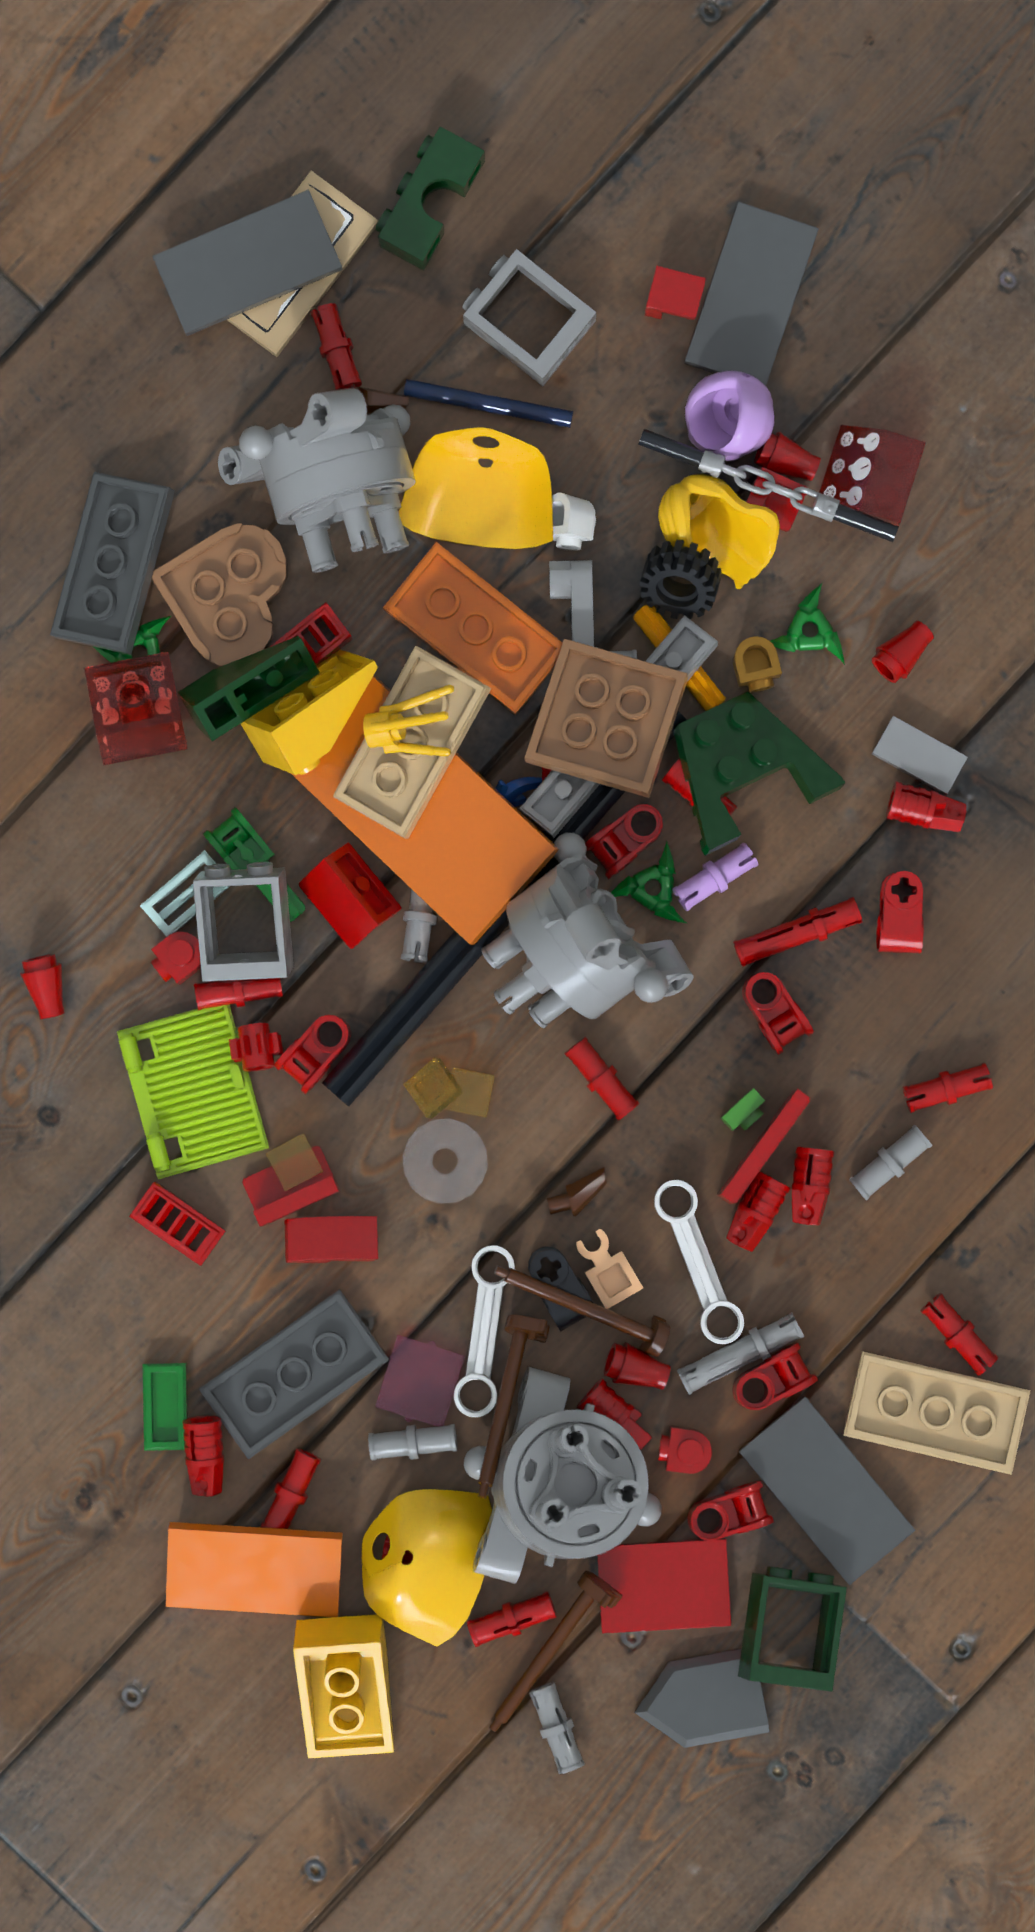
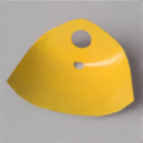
(476, 504)
(439, 1586)

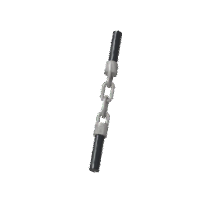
(823, 506)

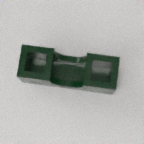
(444, 164)

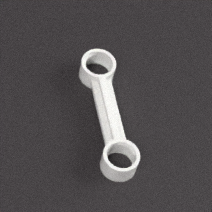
(699, 1262)
(483, 1332)

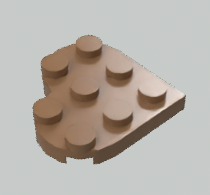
(224, 590)

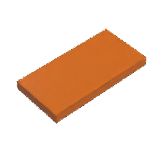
(475, 627)
(253, 1569)

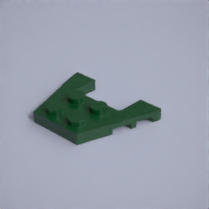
(735, 748)

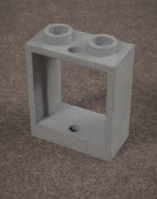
(561, 345)
(242, 965)

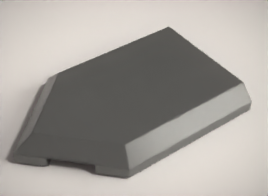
(705, 1701)

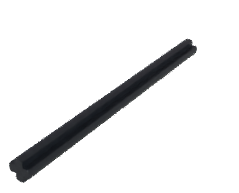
(443, 973)

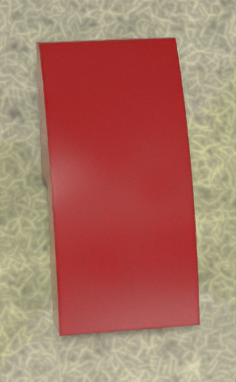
(331, 1239)

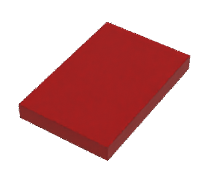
(764, 1146)
(666, 1586)

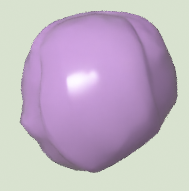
(729, 414)

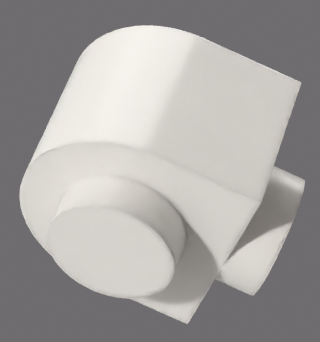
(572, 521)

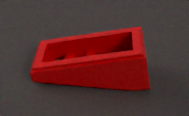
(325, 614)
(149, 1199)

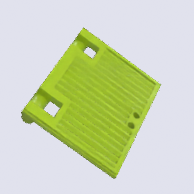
(193, 1090)

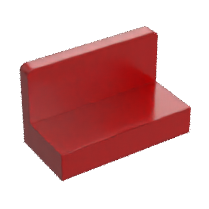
(349, 895)
(273, 1202)

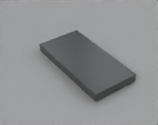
(247, 262)
(751, 293)
(112, 562)
(294, 1374)
(826, 1490)

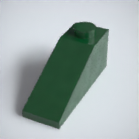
(247, 686)

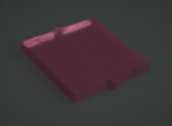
(420, 1381)

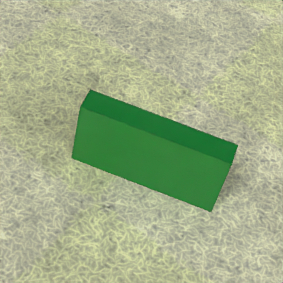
(164, 1405)

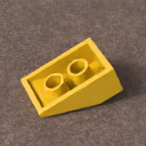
(310, 718)
(344, 1685)

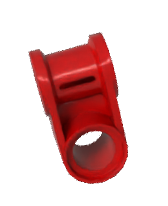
(623, 840)
(898, 923)
(777, 1013)
(313, 1053)
(776, 1378)
(732, 1511)

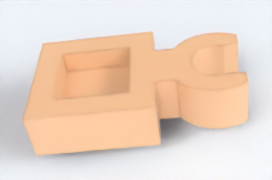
(611, 1275)

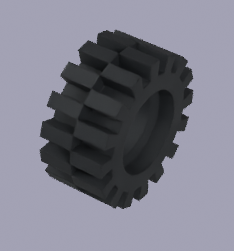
(683, 563)

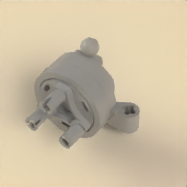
(331, 472)
(579, 946)
(561, 1483)

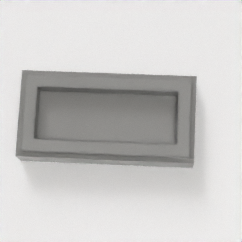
(919, 755)

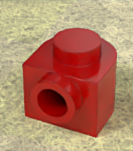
(177, 957)
(684, 1450)

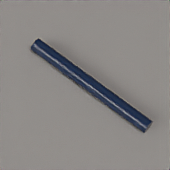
(488, 403)

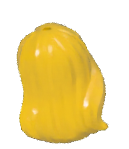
(715, 518)

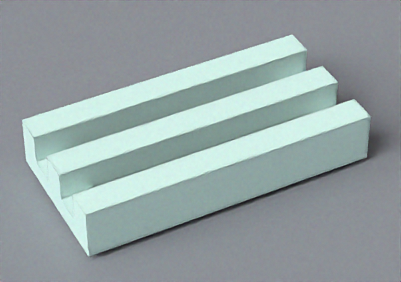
(188, 915)

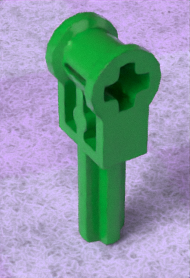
(248, 848)

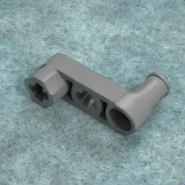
(575, 582)

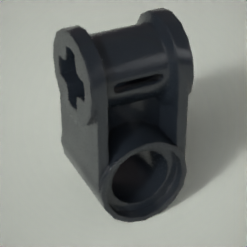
(564, 1279)

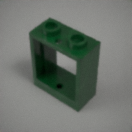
(828, 1634)

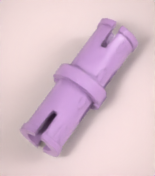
(715, 876)

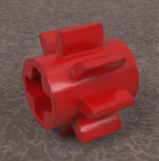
(255, 1047)

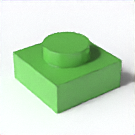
(744, 1112)

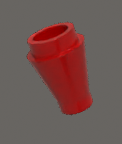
(787, 457)
(900, 654)
(44, 982)
(634, 1367)

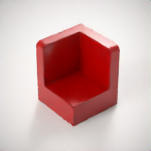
(674, 294)
(777, 503)

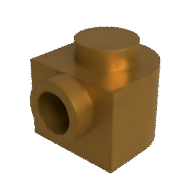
(756, 664)

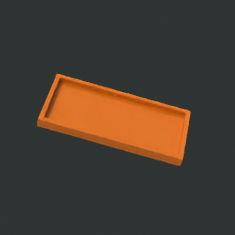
(466, 849)

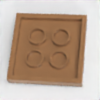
(606, 718)

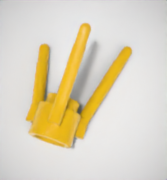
(388, 727)

